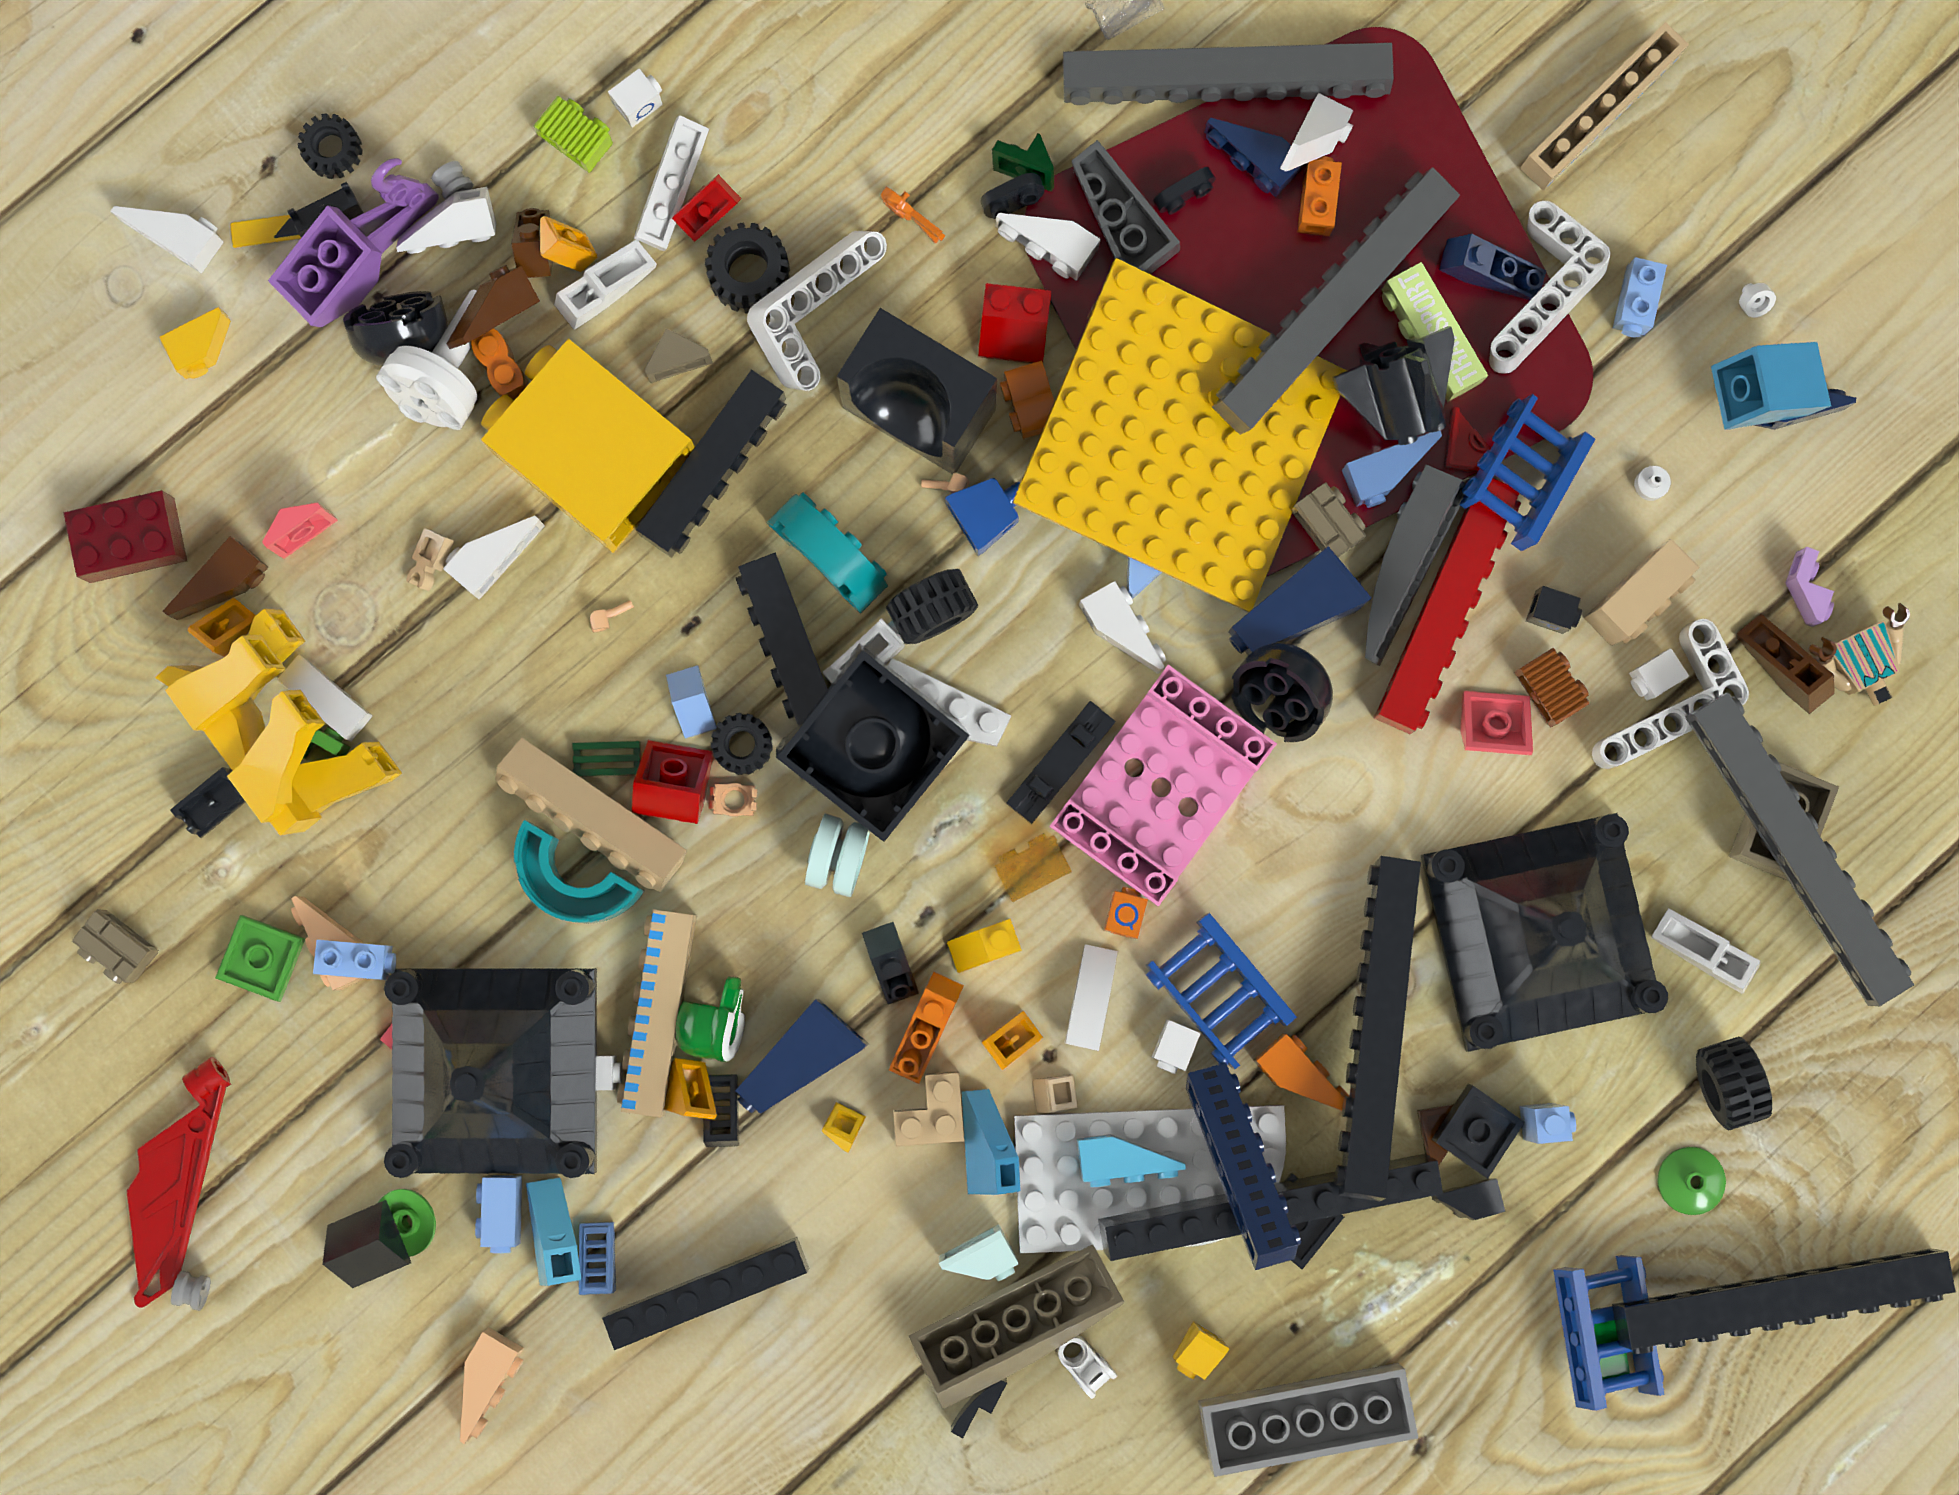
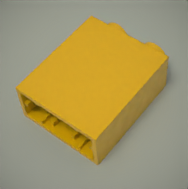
(586, 442)

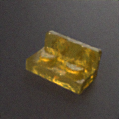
(1032, 868)

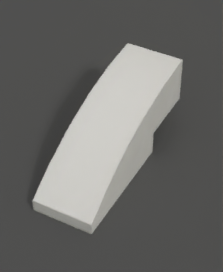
(604, 284)
(326, 697)
(1706, 950)
(1091, 997)

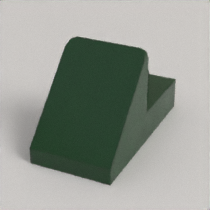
(1014, 161)

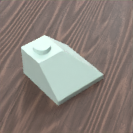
(982, 1256)

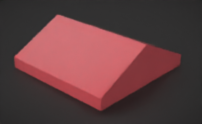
(296, 527)
(1496, 723)

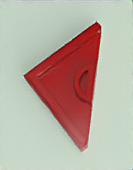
(1463, 445)

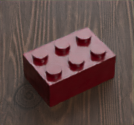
(125, 536)

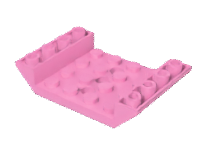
(1179, 738)

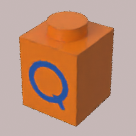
(1126, 913)

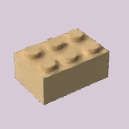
(1643, 594)

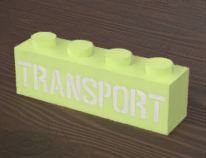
(1424, 312)

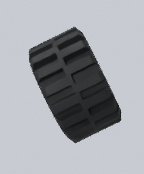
(739, 243)
(932, 606)
(1734, 1083)

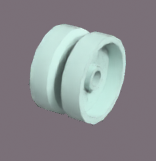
(832, 853)

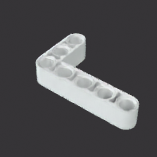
(1555, 291)
(807, 298)
(1712, 684)

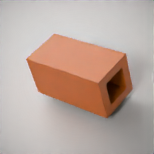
(1319, 196)

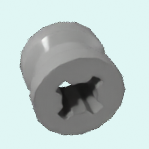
(451, 179)
(190, 1290)

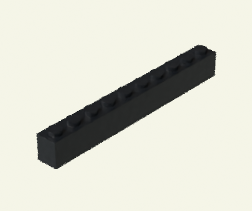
(1379, 1029)
(1213, 1218)
(1783, 1299)

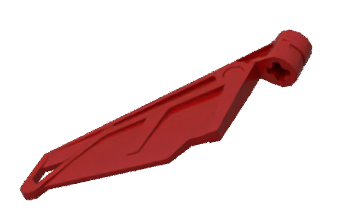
(171, 1181)

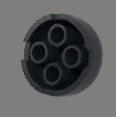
(384, 327)
(1299, 688)

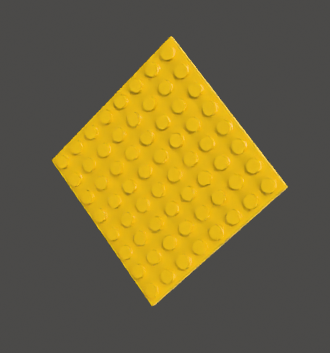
(1148, 460)

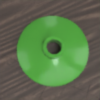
(1675, 1179)
(409, 1202)

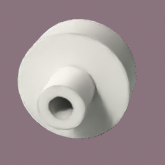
(1757, 299)
(1652, 483)

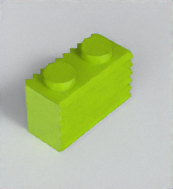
(573, 133)

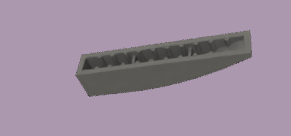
(1410, 552)

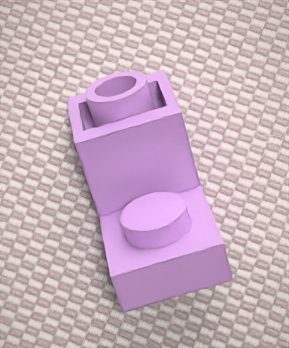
(1811, 600)

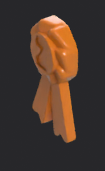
(902, 209)

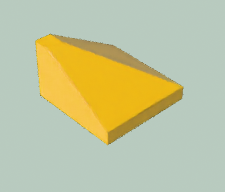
(843, 1126)

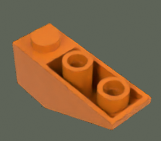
(926, 1027)
(1292, 1070)

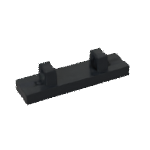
(1060, 762)

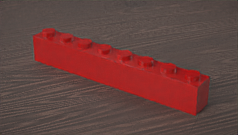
(1444, 613)

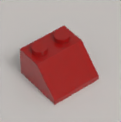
(1014, 323)
(671, 782)

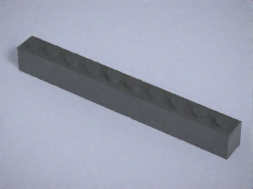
(1228, 73)
(1335, 301)
(1800, 850)

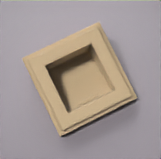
(1054, 1093)

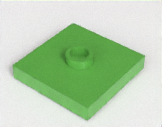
(260, 958)

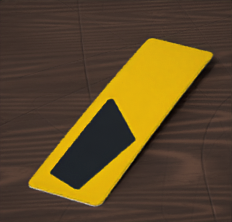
(263, 231)

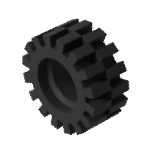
(319, 130)
(727, 729)

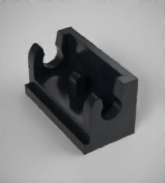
(342, 199)
(209, 804)

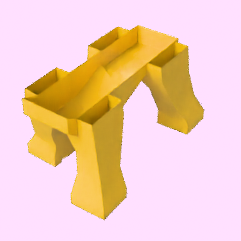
(269, 758)

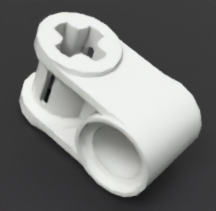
(1087, 1368)

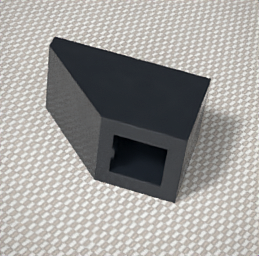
(890, 963)

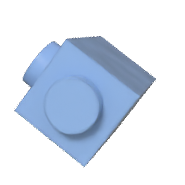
(1639, 297)
(354, 960)
(1547, 1123)
(500, 1212)

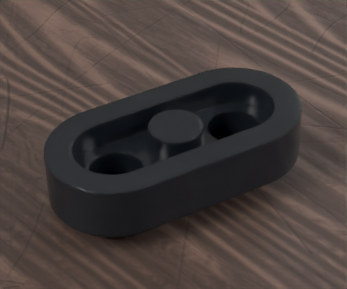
(1195, 184)
(1013, 195)

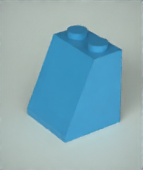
(1770, 384)

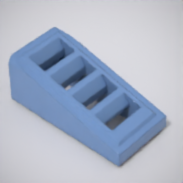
(609, 1286)

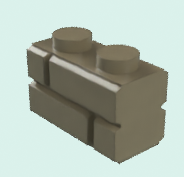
(1328, 520)
(114, 947)

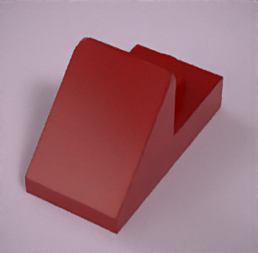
(706, 207)

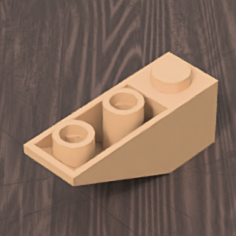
(322, 927)
(484, 1374)

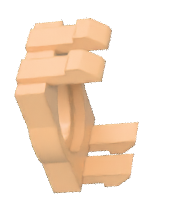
(721, 790)

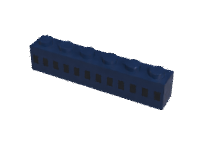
(1241, 1166)

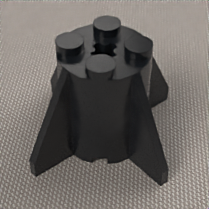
(1401, 387)

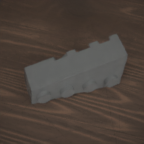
(1123, 214)

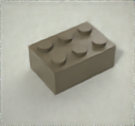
(1815, 798)

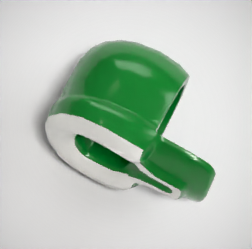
(712, 1030)

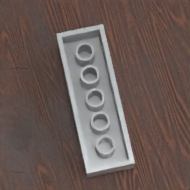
(1307, 1419)

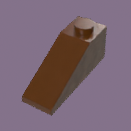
(493, 304)
(224, 576)
(1788, 664)

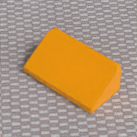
(565, 245)

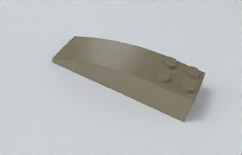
(1015, 1326)

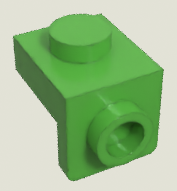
(330, 741)

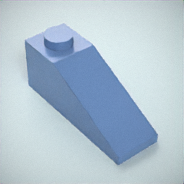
(1380, 472)

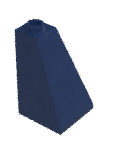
(1306, 601)
(803, 1054)

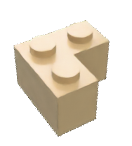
(939, 1121)

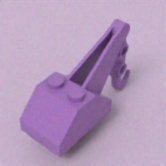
(341, 257)

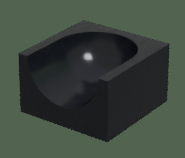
(917, 391)
(872, 743)

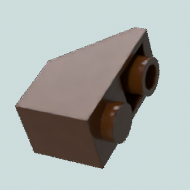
(527, 243)

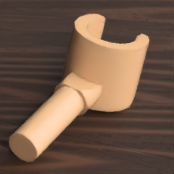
(957, 483)
(599, 618)

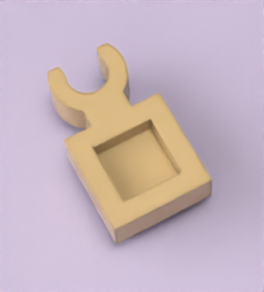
(430, 555)

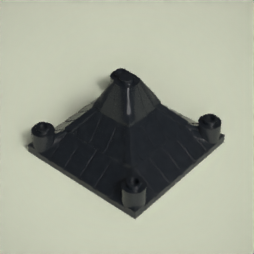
(1542, 932)
(493, 1071)

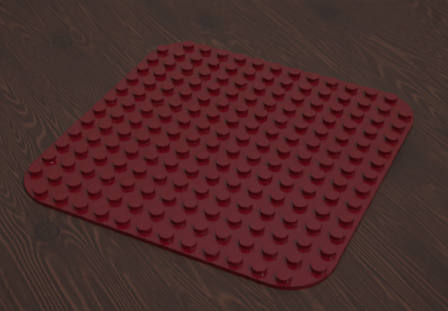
(1252, 262)

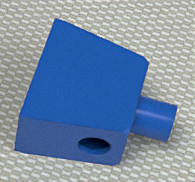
(984, 512)

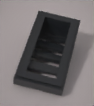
(723, 1140)

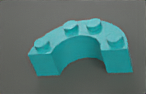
(829, 550)
(551, 893)

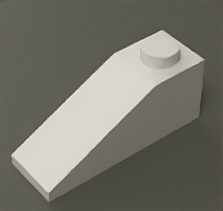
(1319, 133)
(176, 233)
(486, 558)

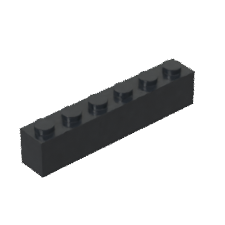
(712, 464)
(783, 635)
(705, 1293)

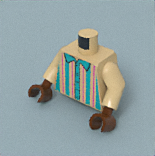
(1866, 656)

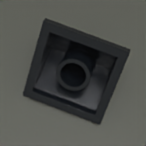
(364, 1246)

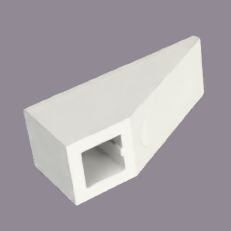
(456, 219)
(1055, 240)
(1116, 623)

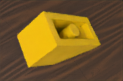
(197, 343)
(984, 945)
(1199, 1352)

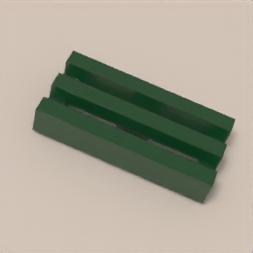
(578, 759)

